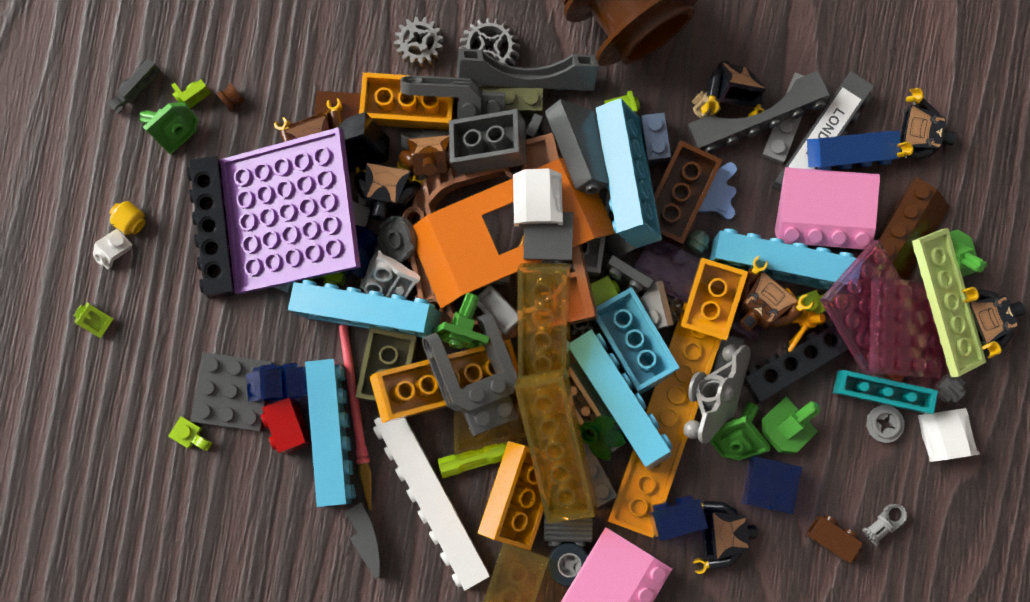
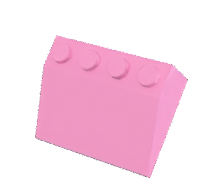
(828, 208)
(617, 573)

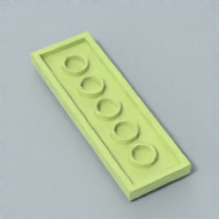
(951, 315)

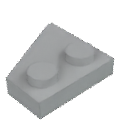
(657, 305)

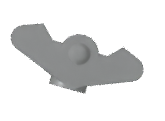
(717, 393)

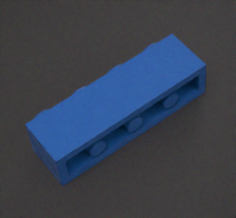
(853, 149)

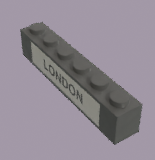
(832, 120)

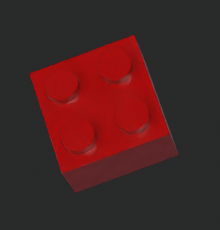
(286, 426)

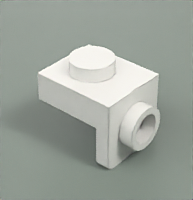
(111, 248)

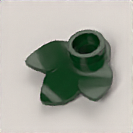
(604, 436)

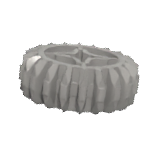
(502, 35)

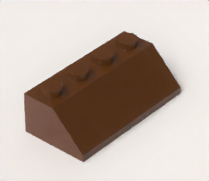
(913, 217)

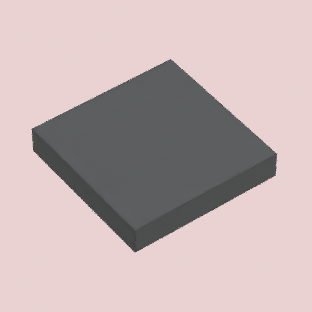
(549, 240)

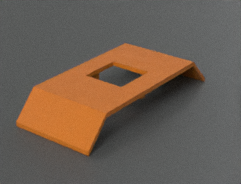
(461, 253)

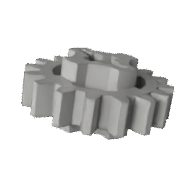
(425, 36)

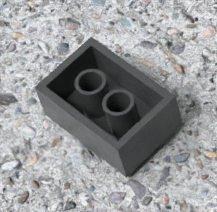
(487, 142)

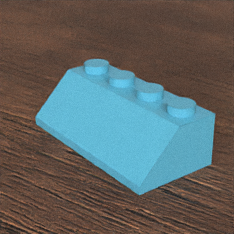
(635, 341)

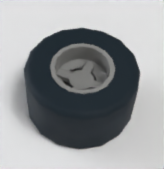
(565, 573)

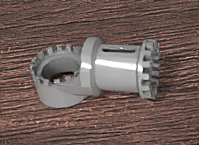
(884, 525)

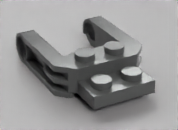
(470, 102)
(487, 400)

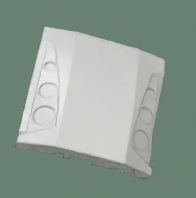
(537, 197)
(388, 277)
(947, 435)

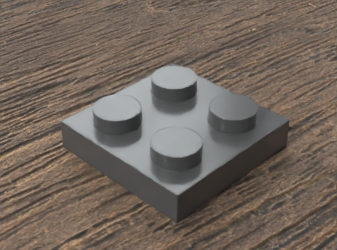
(619, 270)

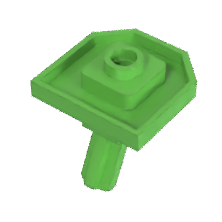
(170, 125)
(966, 253)
(459, 332)
(789, 427)
(739, 437)

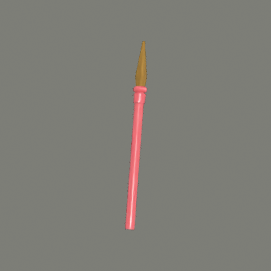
(361, 450)

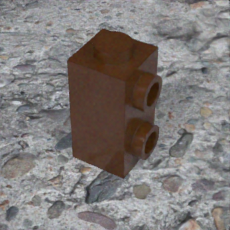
(835, 540)

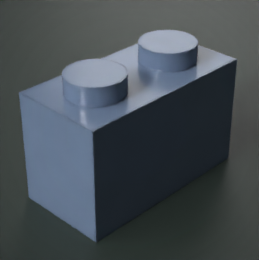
(655, 139)

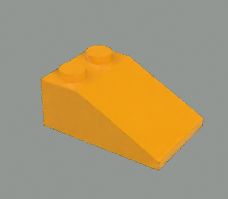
(714, 298)

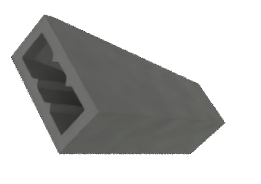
(579, 144)

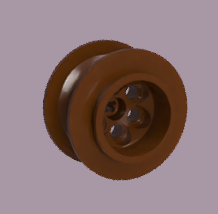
(632, 26)

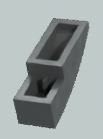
(366, 539)

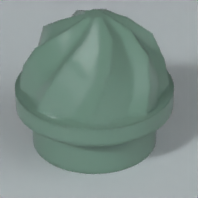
(698, 241)

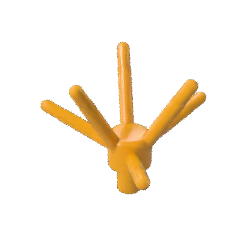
(805, 320)

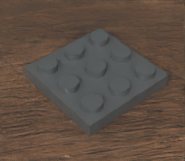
(222, 393)

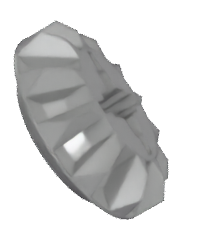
(894, 418)

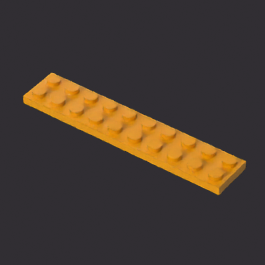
(672, 410)

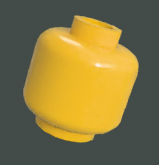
(127, 218)

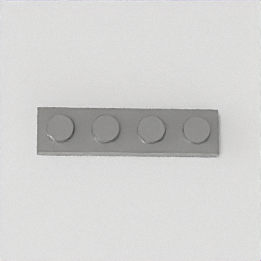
(782, 135)

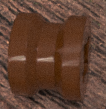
(230, 97)

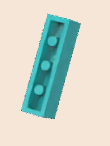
(885, 392)

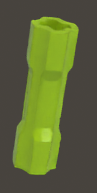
(471, 459)

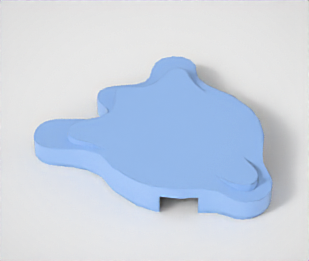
(720, 194)

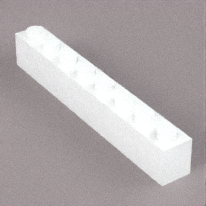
(433, 501)

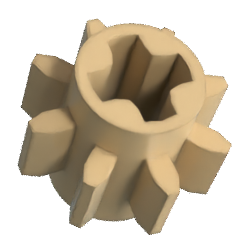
(699, 101)

